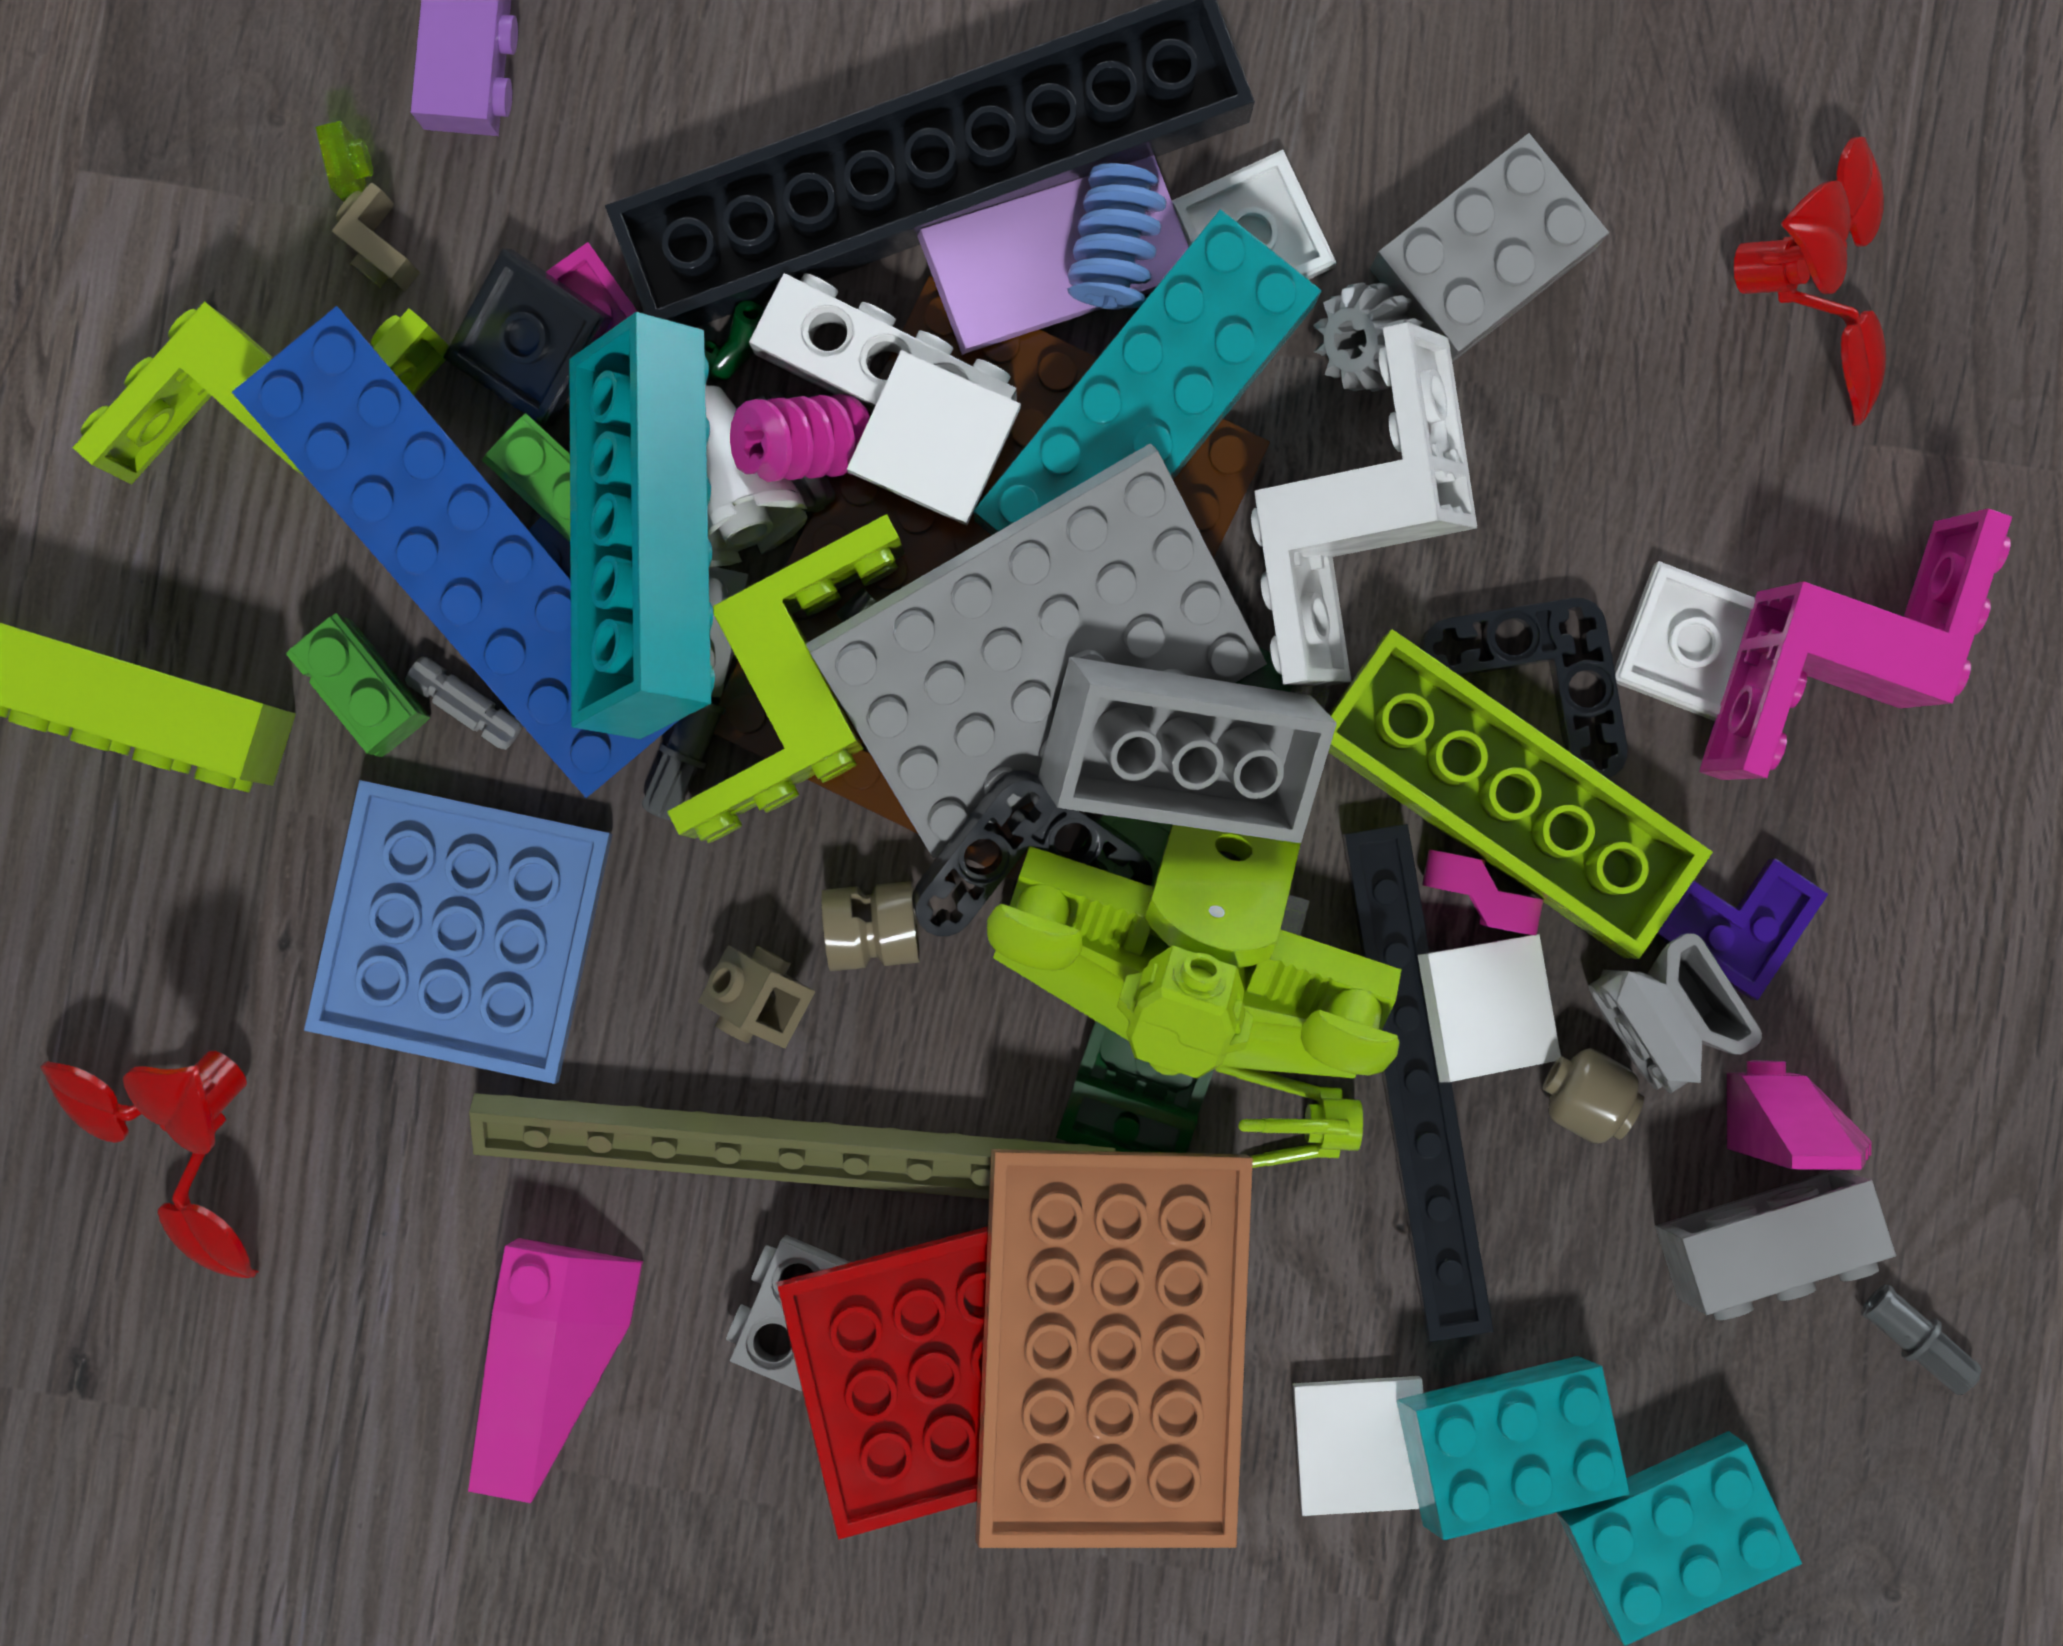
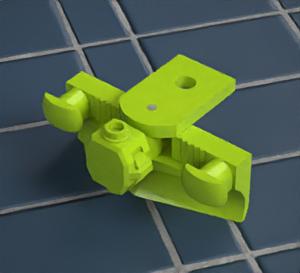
(1198, 961)

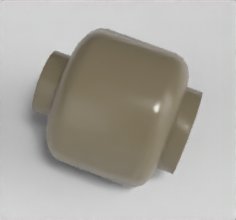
(1593, 1096)

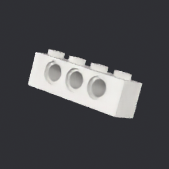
(805, 305)

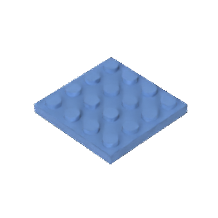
(458, 932)

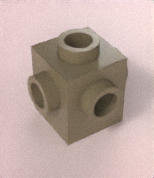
(756, 996)

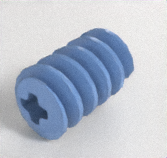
(1112, 236)

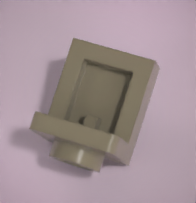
(375, 257)

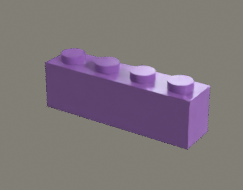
(462, 65)

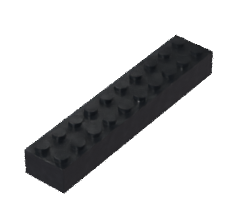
(929, 157)

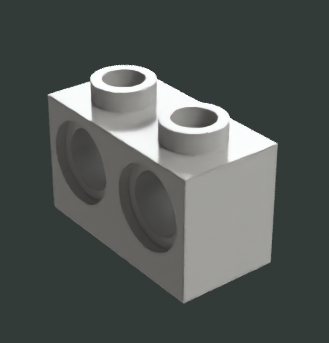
(768, 1309)

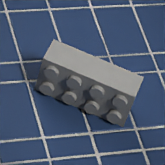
(1185, 750)

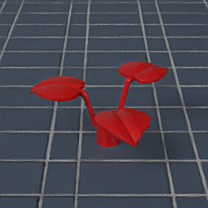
(1819, 249)
(187, 1107)

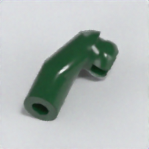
(736, 350)

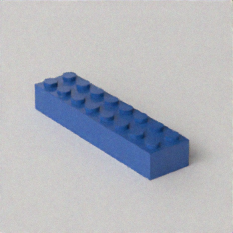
(434, 531)

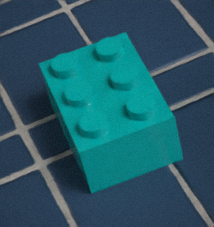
(1512, 1447)
(1680, 1538)

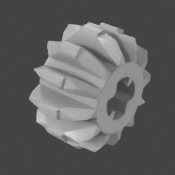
(1356, 333)

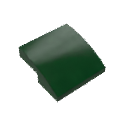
(1129, 1103)

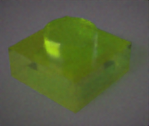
(344, 159)

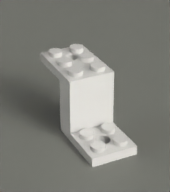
(1364, 508)

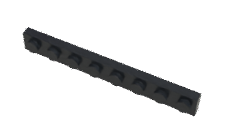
(1418, 1104)

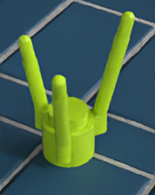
(1330, 1124)

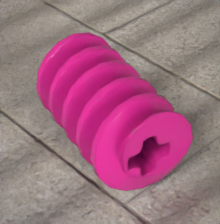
(797, 436)

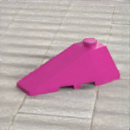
(1790, 1121)
(548, 1345)

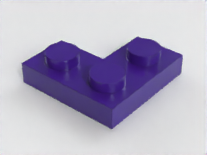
(1758, 933)

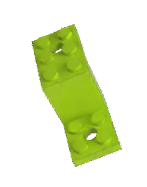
(210, 359)
(788, 680)

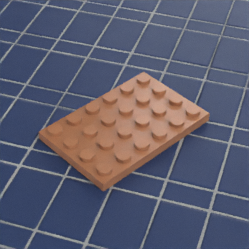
(1113, 1349)

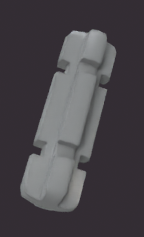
(463, 702)

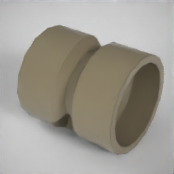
(870, 926)

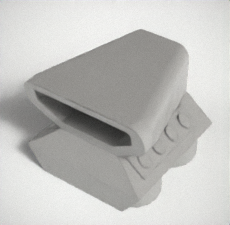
(1674, 1011)

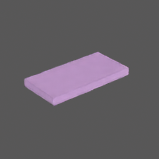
(1010, 263)

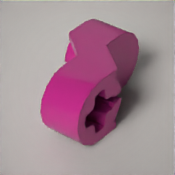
(1470, 877)

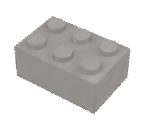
(1490, 246)
(1776, 1243)

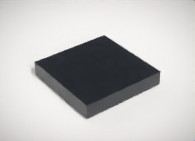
(524, 335)

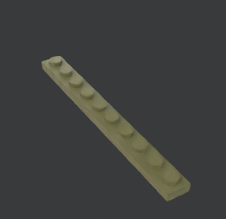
(740, 1145)

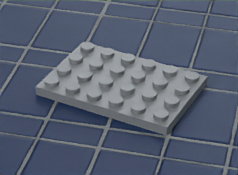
(971, 658)

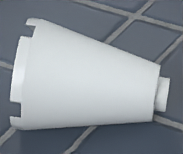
(743, 505)

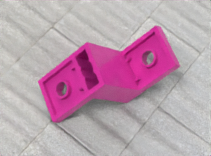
(1858, 646)

